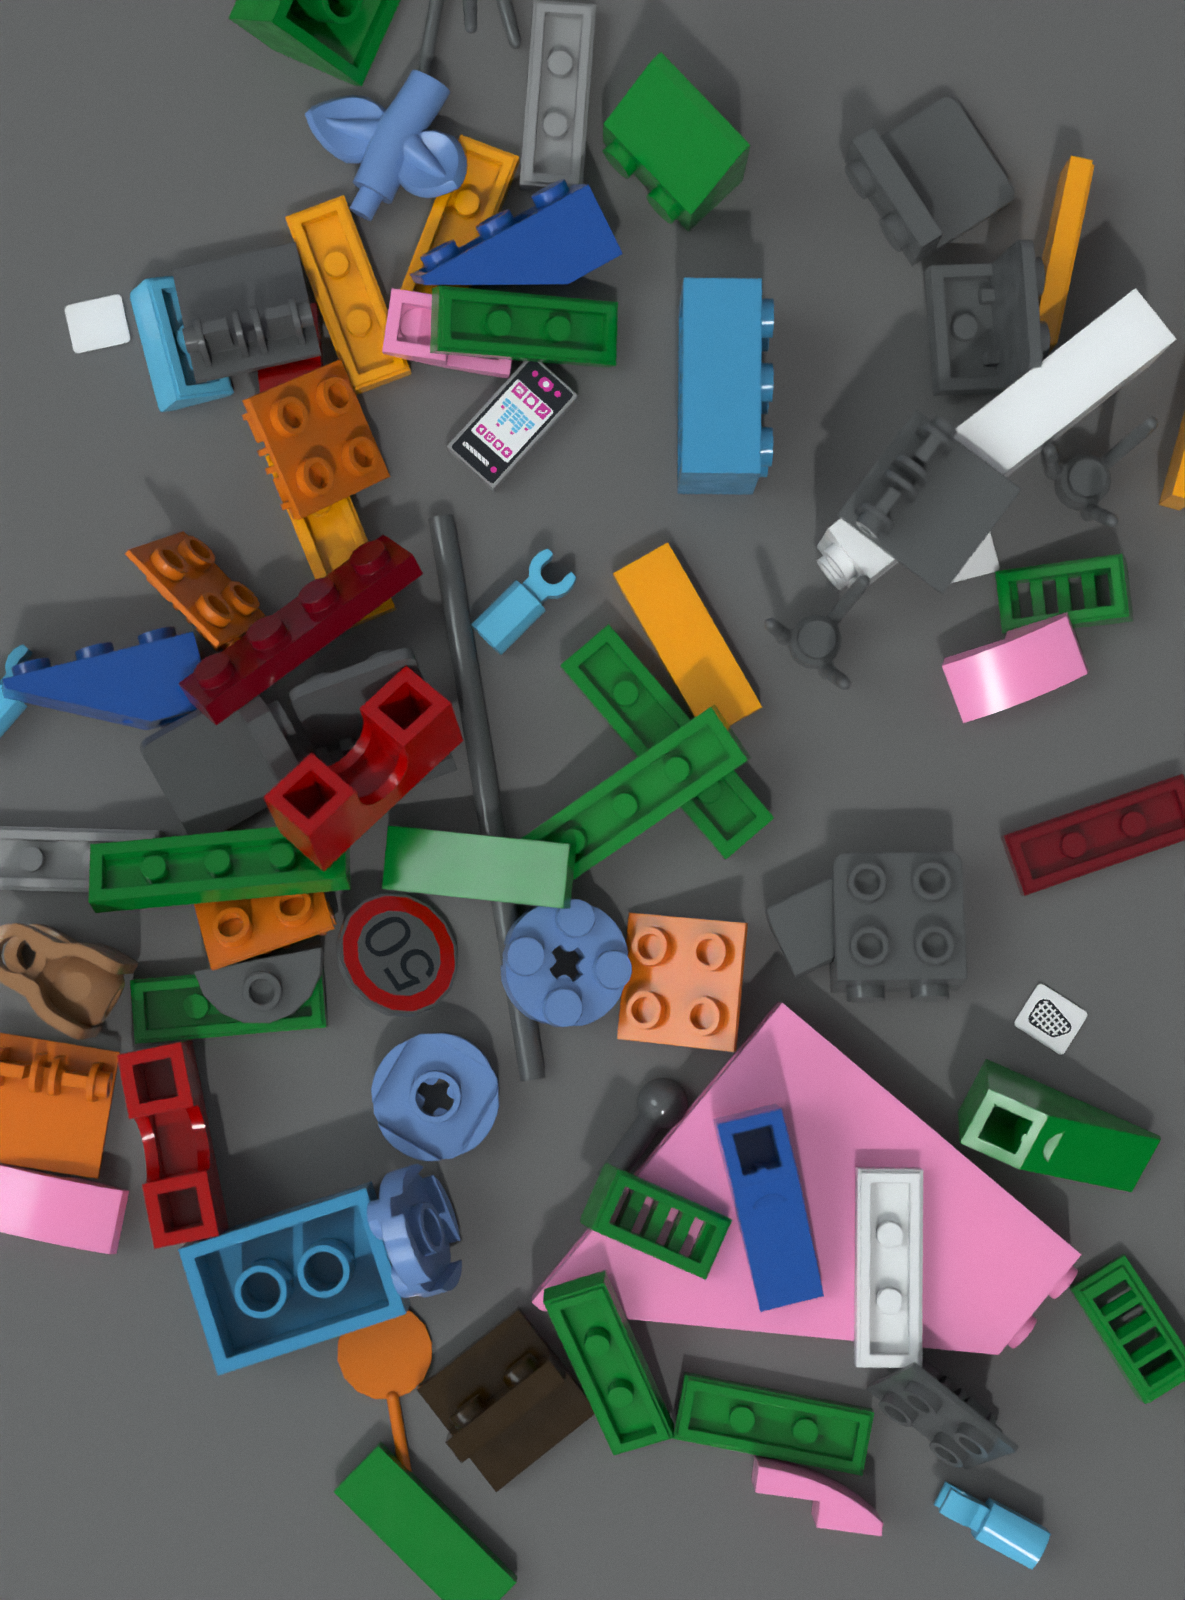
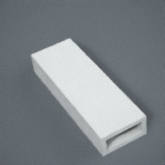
(1029, 414)

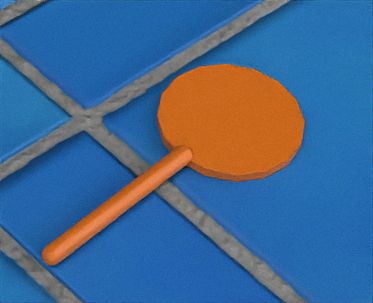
(387, 1364)

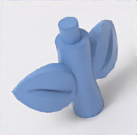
(392, 143)

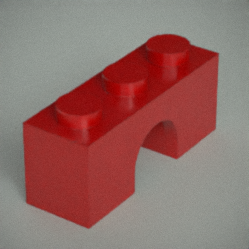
(402, 740)
(181, 1166)

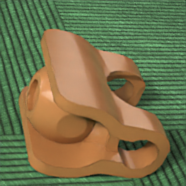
(69, 981)

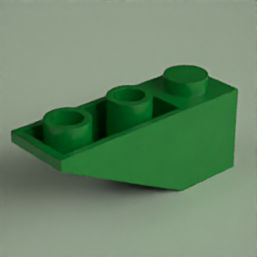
(1051, 1131)

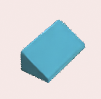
(163, 343)

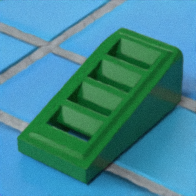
(1087, 569)
(606, 1197)
(1162, 1378)

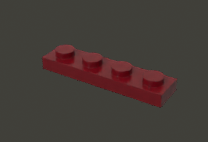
(300, 628)

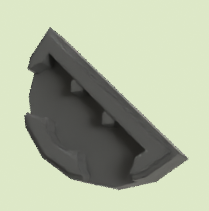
(263, 987)

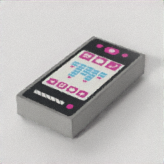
(512, 423)

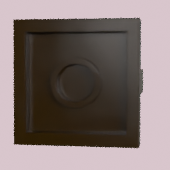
(506, 1400)

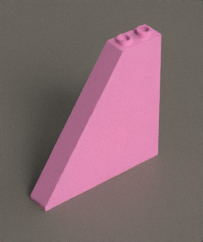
(982, 1249)

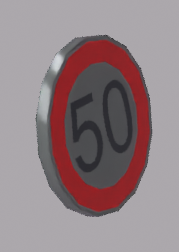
(397, 954)

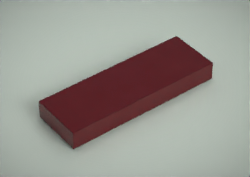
(1097, 835)

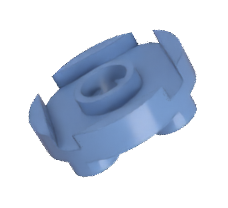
(559, 1000)
(400, 1105)
(416, 1230)

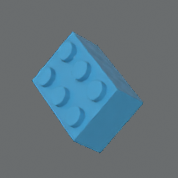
(723, 386)
(291, 1279)

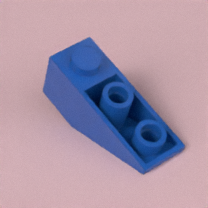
(543, 245)
(118, 686)
(769, 1206)

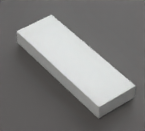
(888, 1267)

